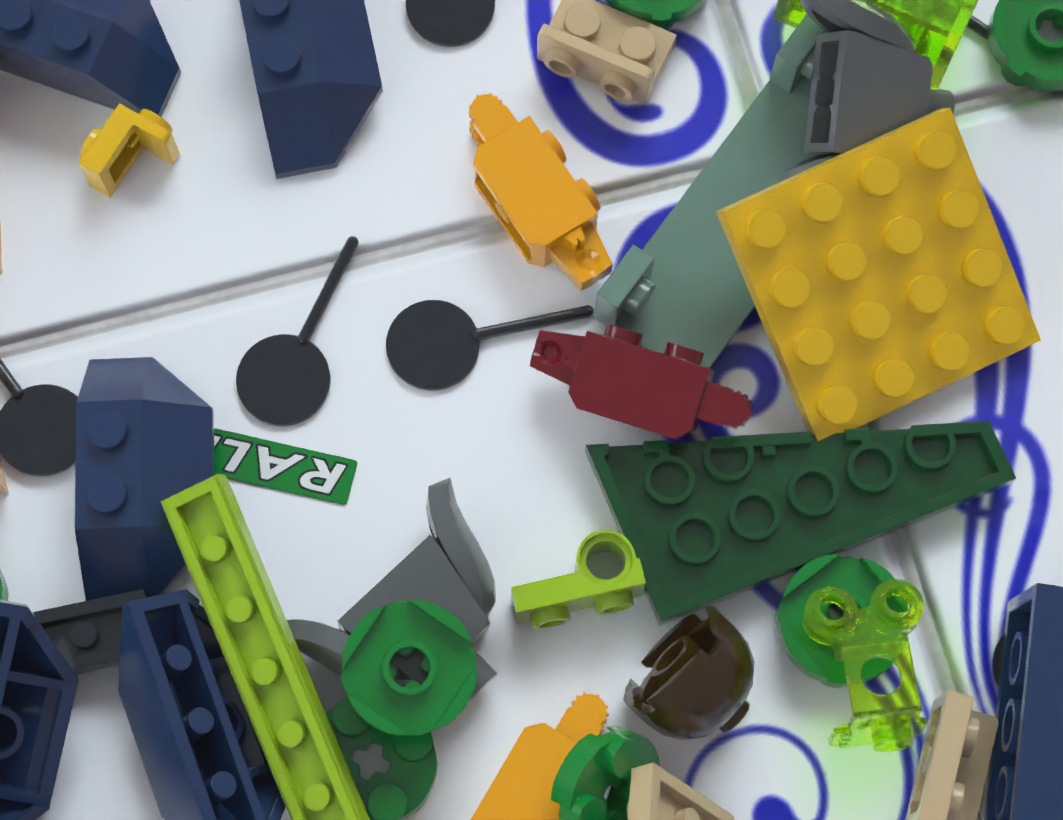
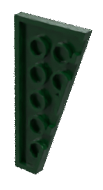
(765, 505)

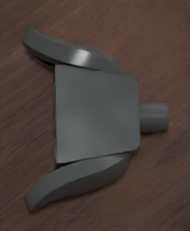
(862, 80)
(440, 570)

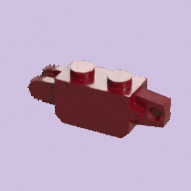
(639, 385)

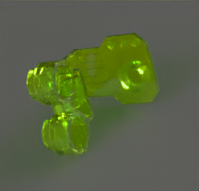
(866, 634)

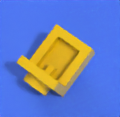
(115, 148)

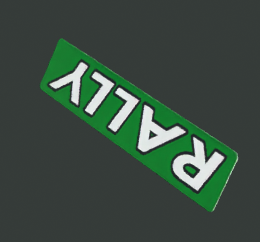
(283, 467)

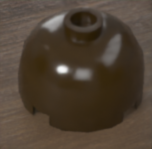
(695, 679)

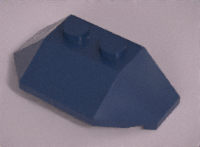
(90, 50)
(311, 78)
(135, 446)
(34, 712)
(190, 715)

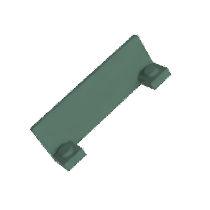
(686, 276)

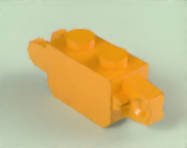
(534, 193)
(527, 776)

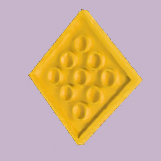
(879, 275)

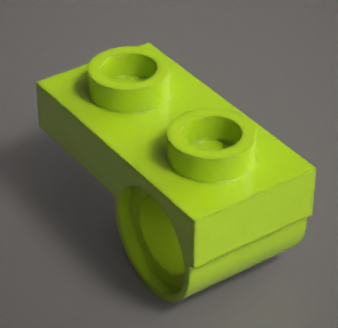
(550, 600)

